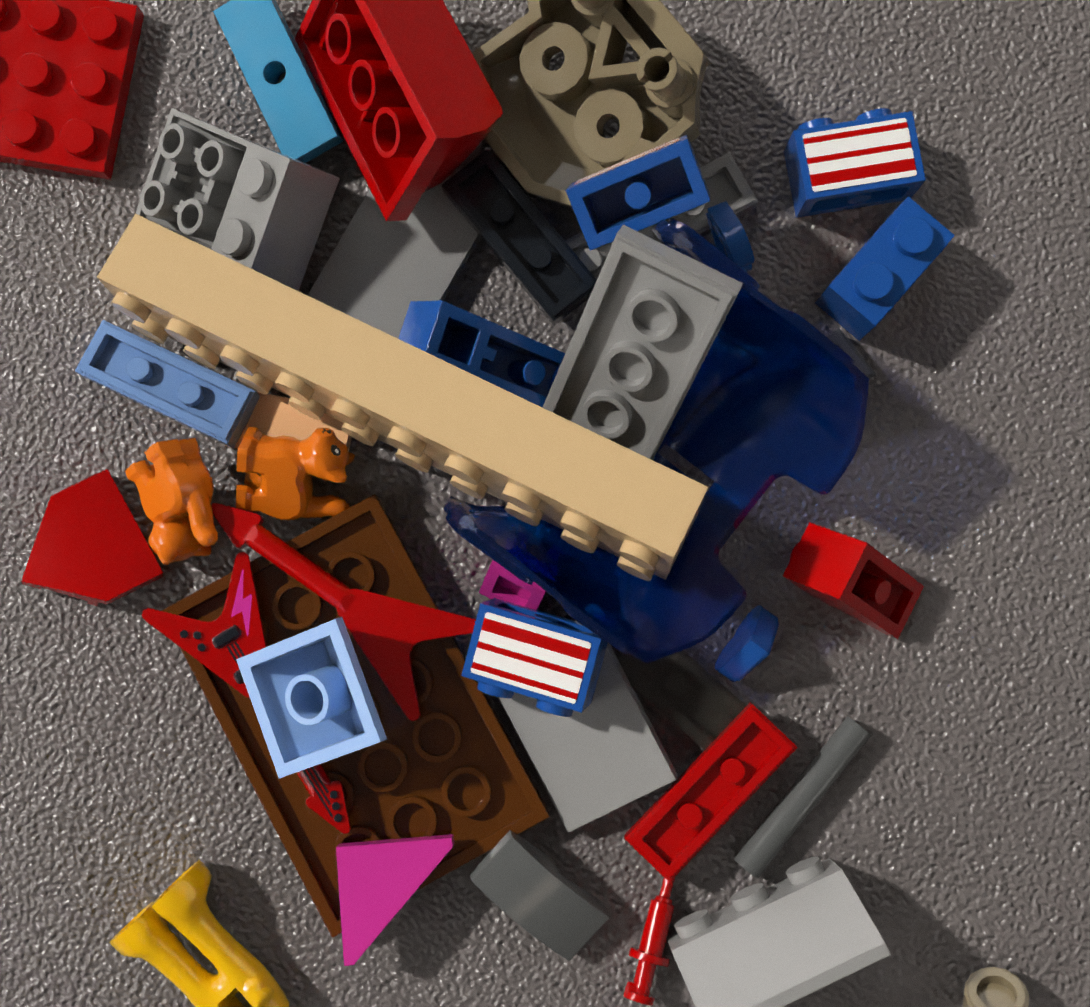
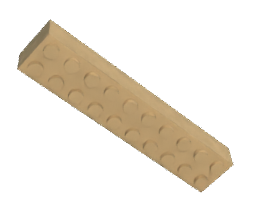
(403, 398)

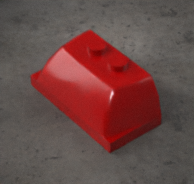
(399, 92)

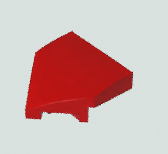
(91, 545)

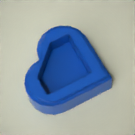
(730, 235)
(749, 645)

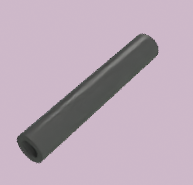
(802, 797)

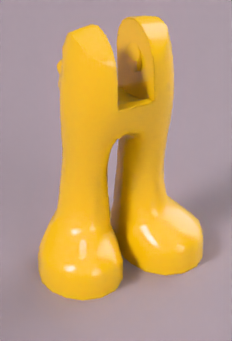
(186, 909)

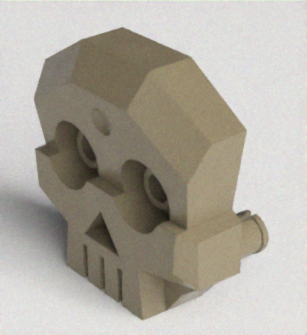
(558, 116)

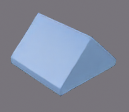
(311, 698)

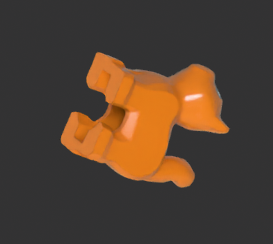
(287, 474)
(176, 499)

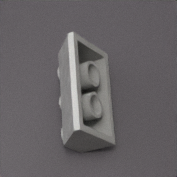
(777, 940)

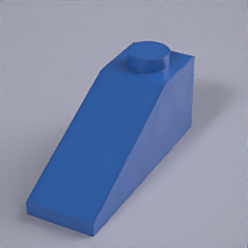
(482, 348)

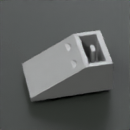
(237, 197)

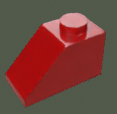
(853, 579)

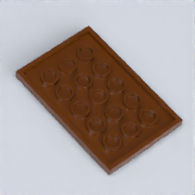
(430, 774)

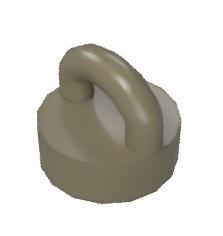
(995, 989)

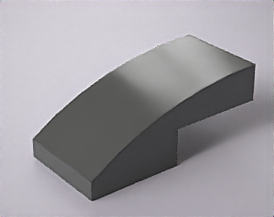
(538, 897)

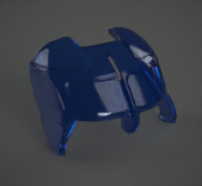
(761, 408)

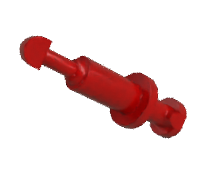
(651, 946)

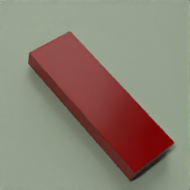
(710, 792)

